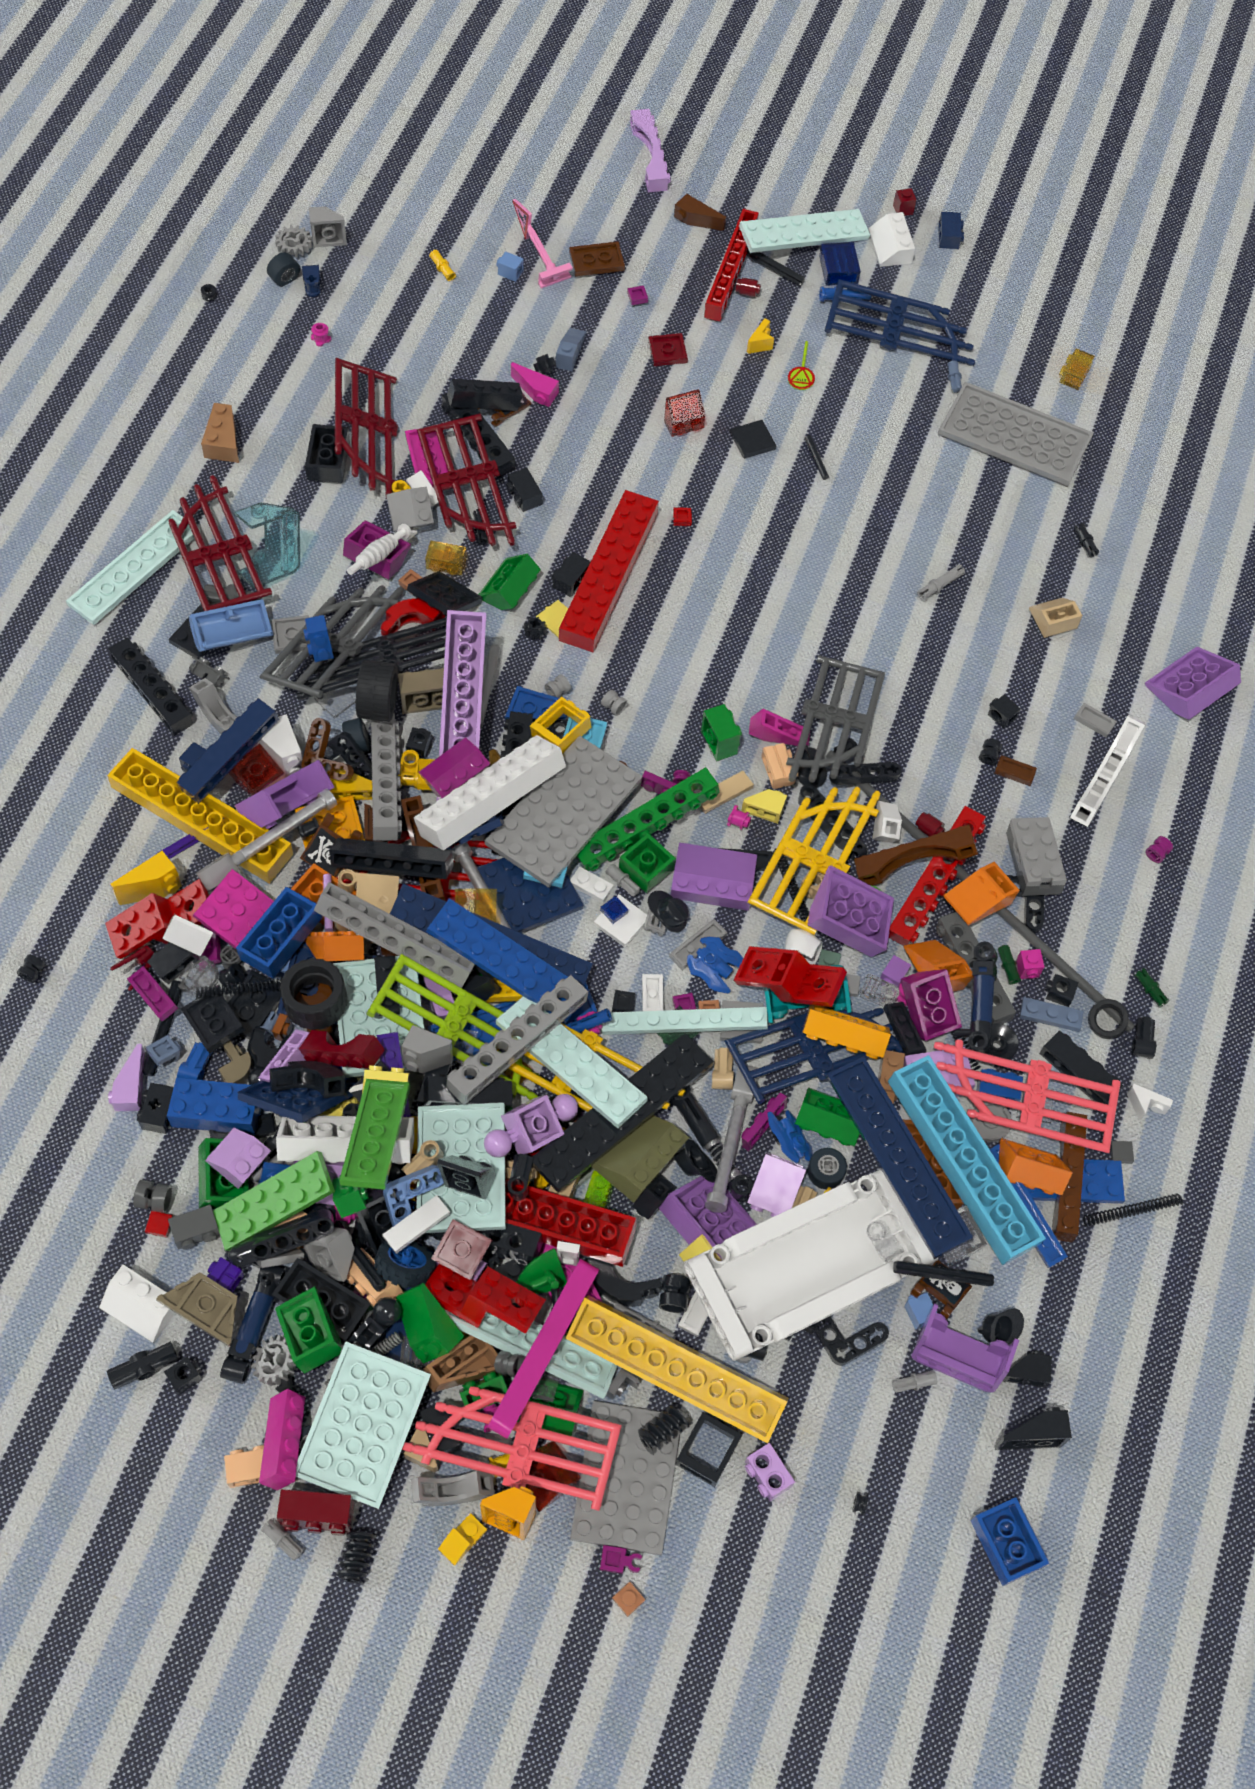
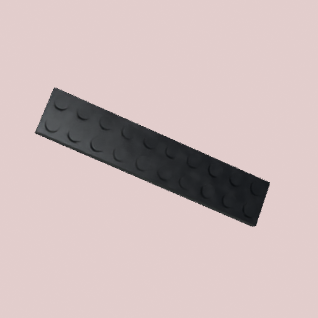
(594, 1135)

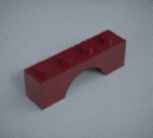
(357, 1053)

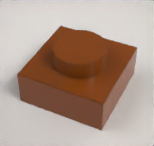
(282, 1027)

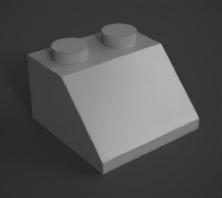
(327, 227)
(410, 508)
(425, 1050)
(332, 1254)

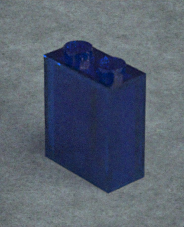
(839, 262)

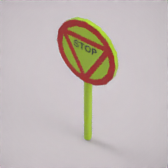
(801, 377)

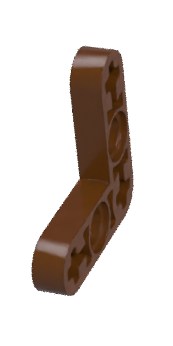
(311, 756)

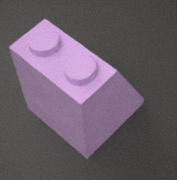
(776, 1185)

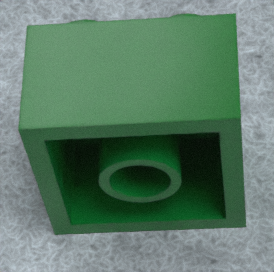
(721, 732)
(647, 863)

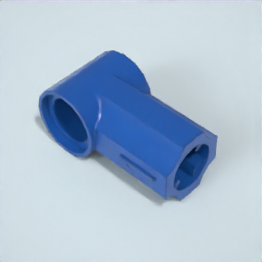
(195, 1063)

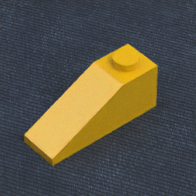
(358, 787)

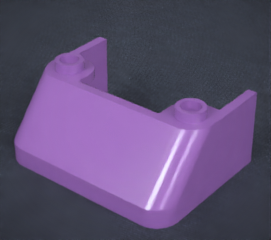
(285, 795)
(962, 1356)

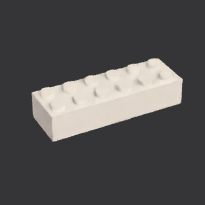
(332, 1138)

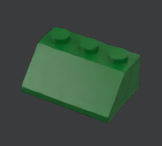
(510, 582)
(827, 1118)
(213, 1187)
(566, 1399)

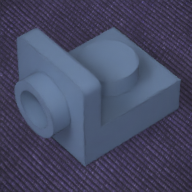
(164, 1050)

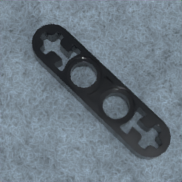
(866, 776)

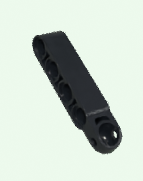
(831, 817)
(268, 1238)

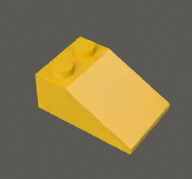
(153, 876)

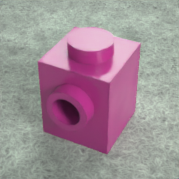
(1030, 964)

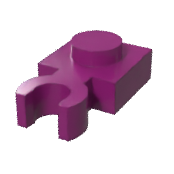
(614, 1560)

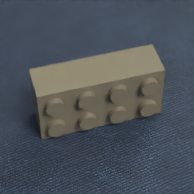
(421, 690)

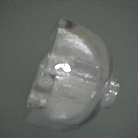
(200, 974)

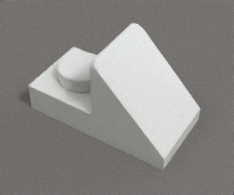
(1143, 1098)

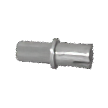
(622, 880)
(915, 1381)
(282, 1540)

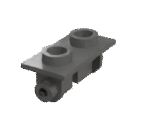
(201, 668)

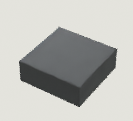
(1122, 1151)

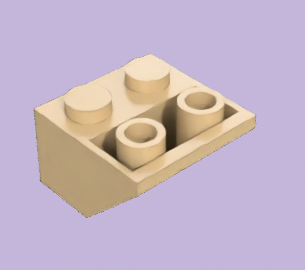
(1056, 616)

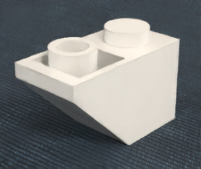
(887, 823)

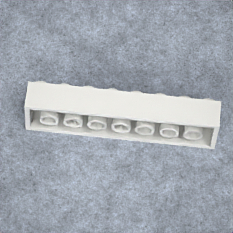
(489, 792)

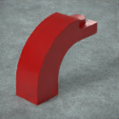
(409, 611)

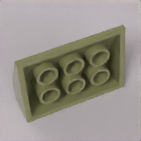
(641, 1156)

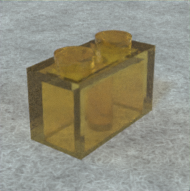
(1076, 369)
(446, 558)

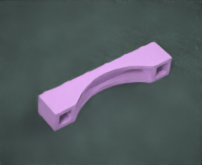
(643, 127)

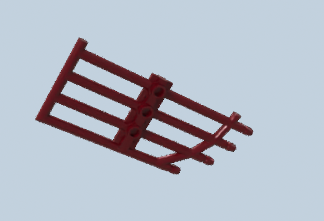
(369, 420)
(464, 476)
(217, 551)

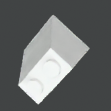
(283, 746)

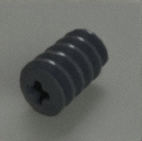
(662, 1428)
(355, 1556)

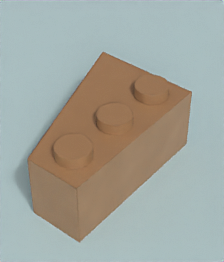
(220, 435)
(462, 1364)

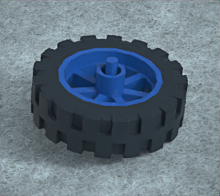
(407, 1267)

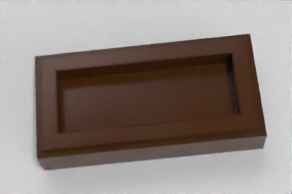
(1015, 770)

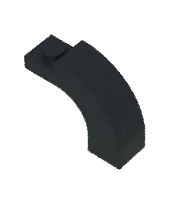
(309, 1074)
(619, 1291)

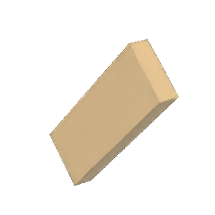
(729, 790)

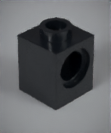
(1003, 711)
(419, 735)
(1067, 985)
(174, 1372)

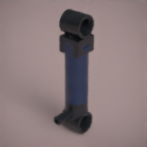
(982, 1006)
(244, 1345)

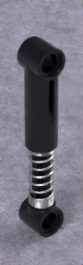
(710, 1140)

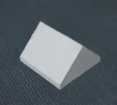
(187, 935)

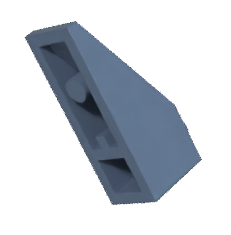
(569, 349)

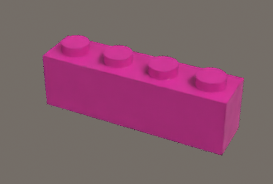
(282, 1440)

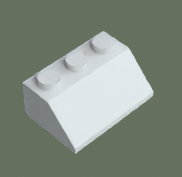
(892, 240)
(134, 1304)

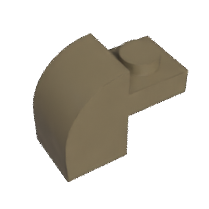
(240, 1066)

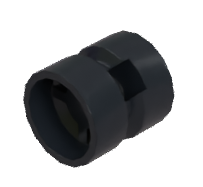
(675, 1292)

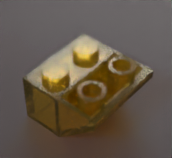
(478, 901)

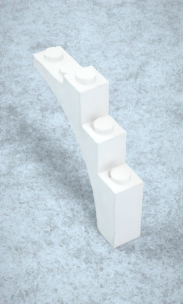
(1108, 771)

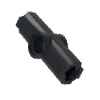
(142, 1365)

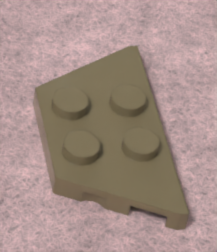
(204, 1305)

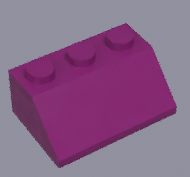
(368, 533)
(454, 768)
(931, 1003)

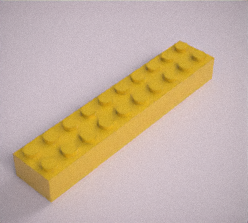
(158, 792)
(677, 1368)

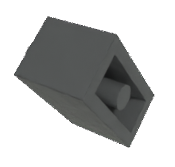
(194, 1227)

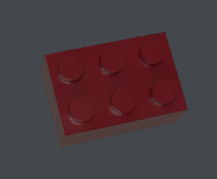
(315, 1512)

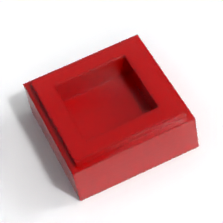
(682, 516)
(158, 1224)

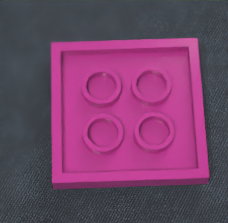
(233, 908)

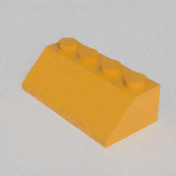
(846, 1031)
(510, 1511)

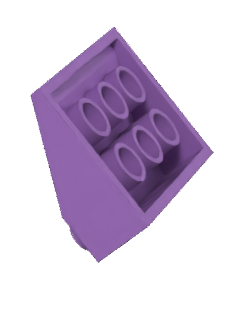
(1194, 681)
(713, 876)
(852, 912)
(691, 1218)

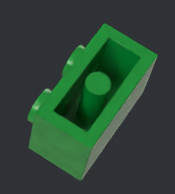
(348, 1198)
(491, 1382)

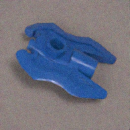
(714, 961)
(790, 1137)

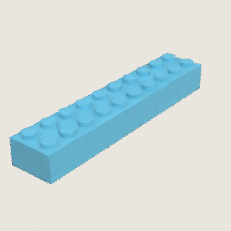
(966, 1160)

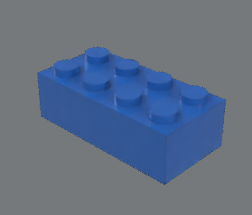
(279, 932)
(211, 1107)

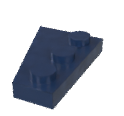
(487, 826)

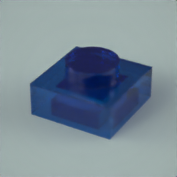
(614, 909)

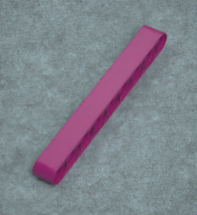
(543, 1349)

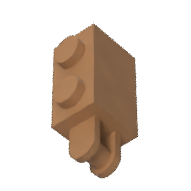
(889, 1064)

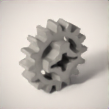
(293, 241)
(274, 1361)

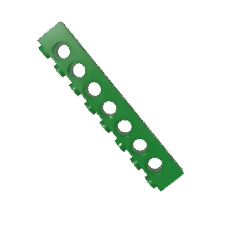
(650, 810)

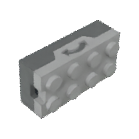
(1036, 856)

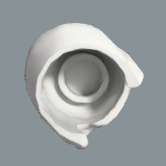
(805, 943)

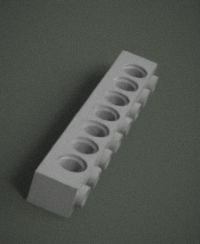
(385, 780)
(392, 933)
(466, 1089)

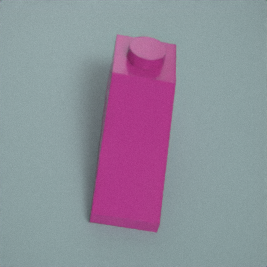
(536, 385)
(775, 728)

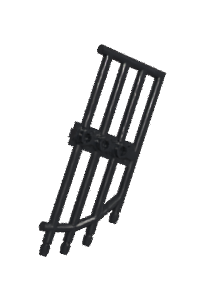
(387, 652)

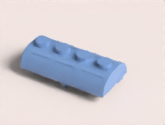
(230, 625)

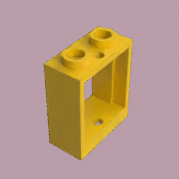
(561, 706)

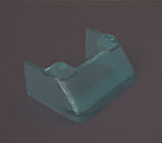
(282, 541)

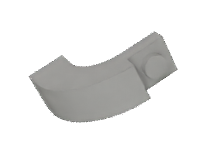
(212, 705)
(452, 1490)

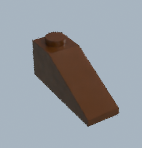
(698, 214)

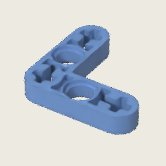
(405, 1193)

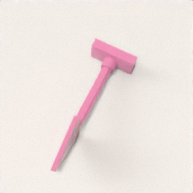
(553, 273)

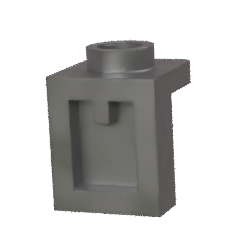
(618, 1384)

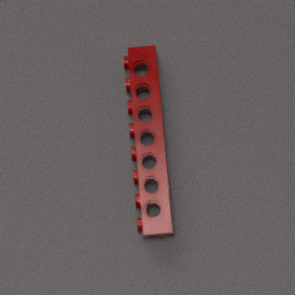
(728, 270)
(906, 934)

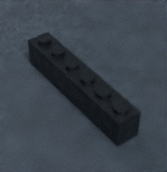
(391, 858)

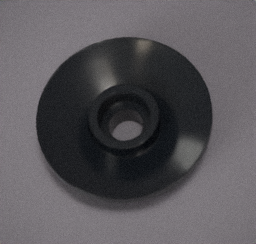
(1005, 1038)

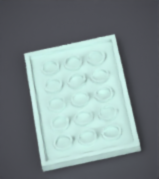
(361, 992)
(462, 1132)
(361, 1424)

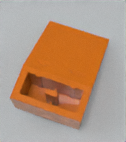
(982, 893)
(336, 945)
(935, 956)

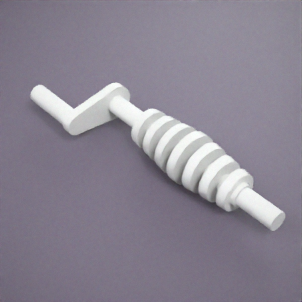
(381, 548)

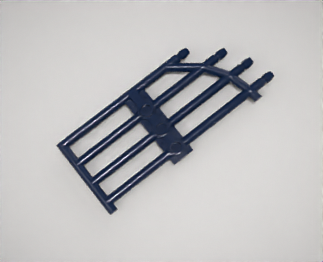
(894, 323)
(812, 1051)

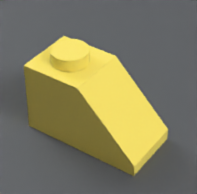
(765, 805)

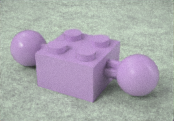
(531, 1125)

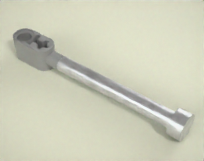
(462, 854)
(217, 870)
(741, 1093)

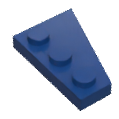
(531, 702)

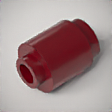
(748, 287)
(929, 824)

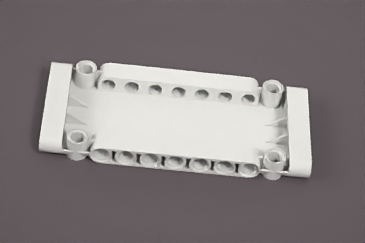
(803, 1265)

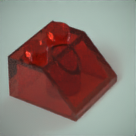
(684, 413)
(256, 770)
(544, 1496)

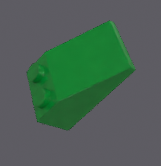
(427, 1324)
(308, 1330)

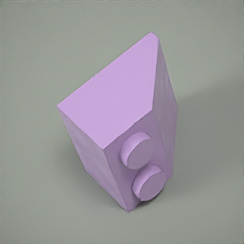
(237, 1156)

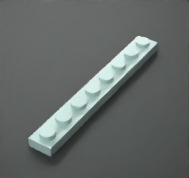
(686, 1021)

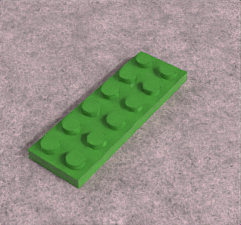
(375, 1134)
(274, 1200)

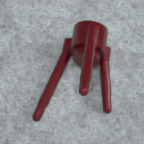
(140, 956)

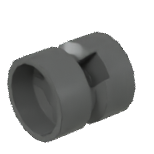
(159, 1199)

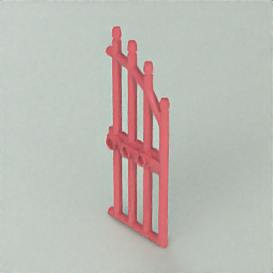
(1035, 1095)
(524, 1447)

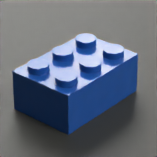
(1009, 1541)

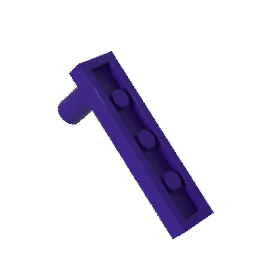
(392, 1056)

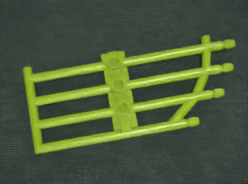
(454, 1022)

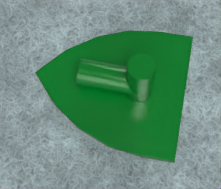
(543, 1273)

